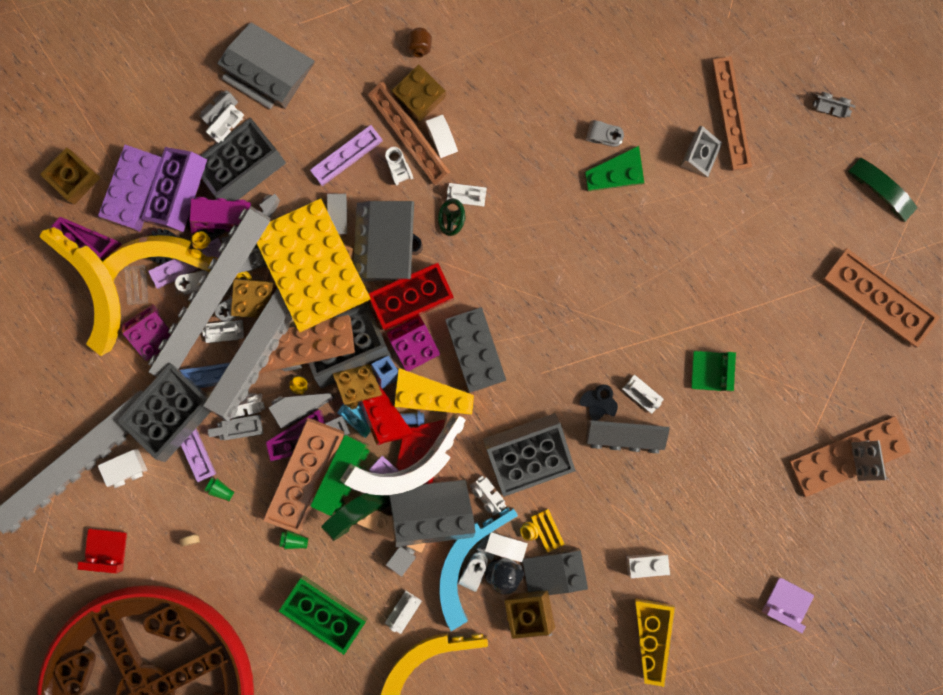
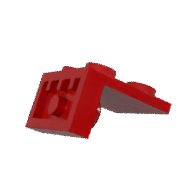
(104, 551)

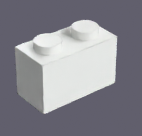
(123, 468)
(648, 565)

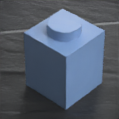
(385, 372)

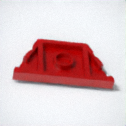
(418, 444)

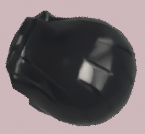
(504, 575)

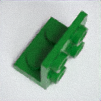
(713, 371)

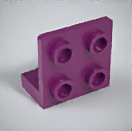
(146, 332)
(413, 343)

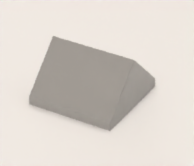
(701, 152)

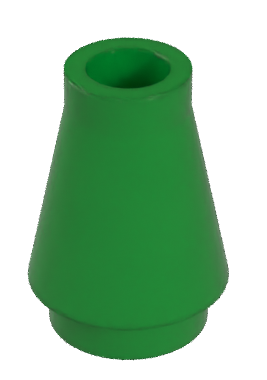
(218, 489)
(293, 541)

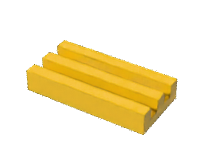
(554, 545)

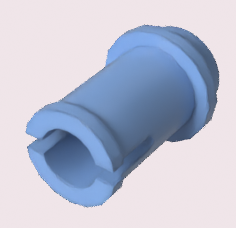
(413, 418)

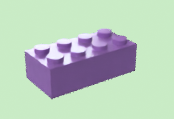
(130, 188)
(174, 188)

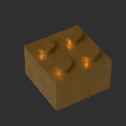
(419, 93)
(70, 175)
(529, 614)

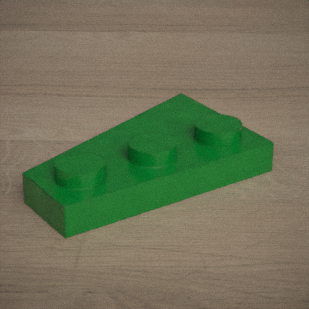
(618, 172)

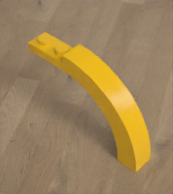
(155, 246)
(101, 287)
(423, 651)

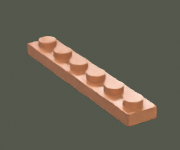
(731, 113)
(409, 133)

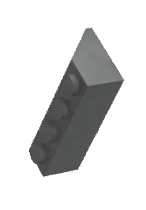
(626, 435)

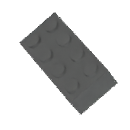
(475, 350)

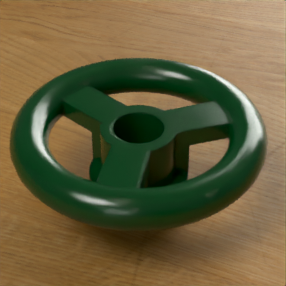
(453, 217)

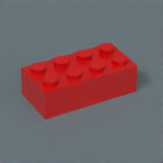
(411, 297)

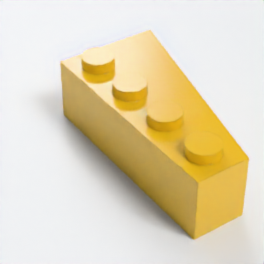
(425, 394)
(655, 631)

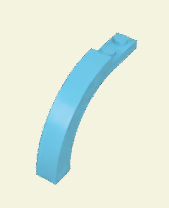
(449, 595)

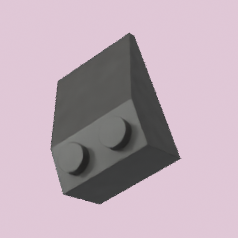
(556, 572)

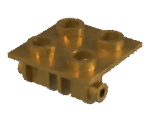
(250, 297)
(357, 385)

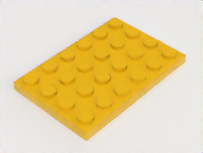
(311, 266)

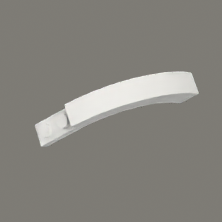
(412, 476)

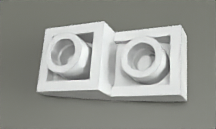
(441, 136)
(506, 547)

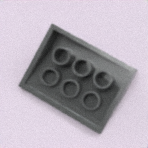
(266, 64)
(240, 162)
(384, 240)
(368, 347)
(166, 413)
(529, 454)
(432, 514)

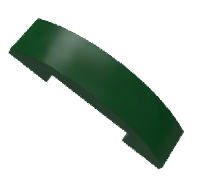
(884, 187)
(353, 512)

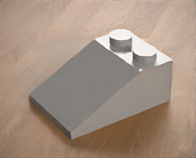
(292, 409)

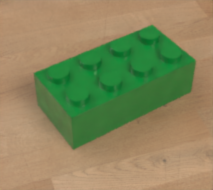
(332, 490)
(323, 615)

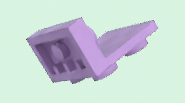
(788, 604)

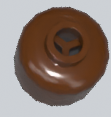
(419, 42)

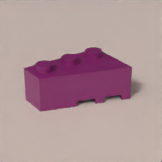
(215, 214)
(82, 236)
(284, 443)

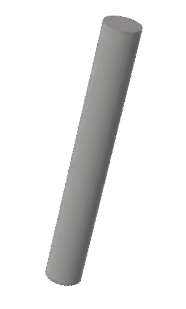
(248, 91)

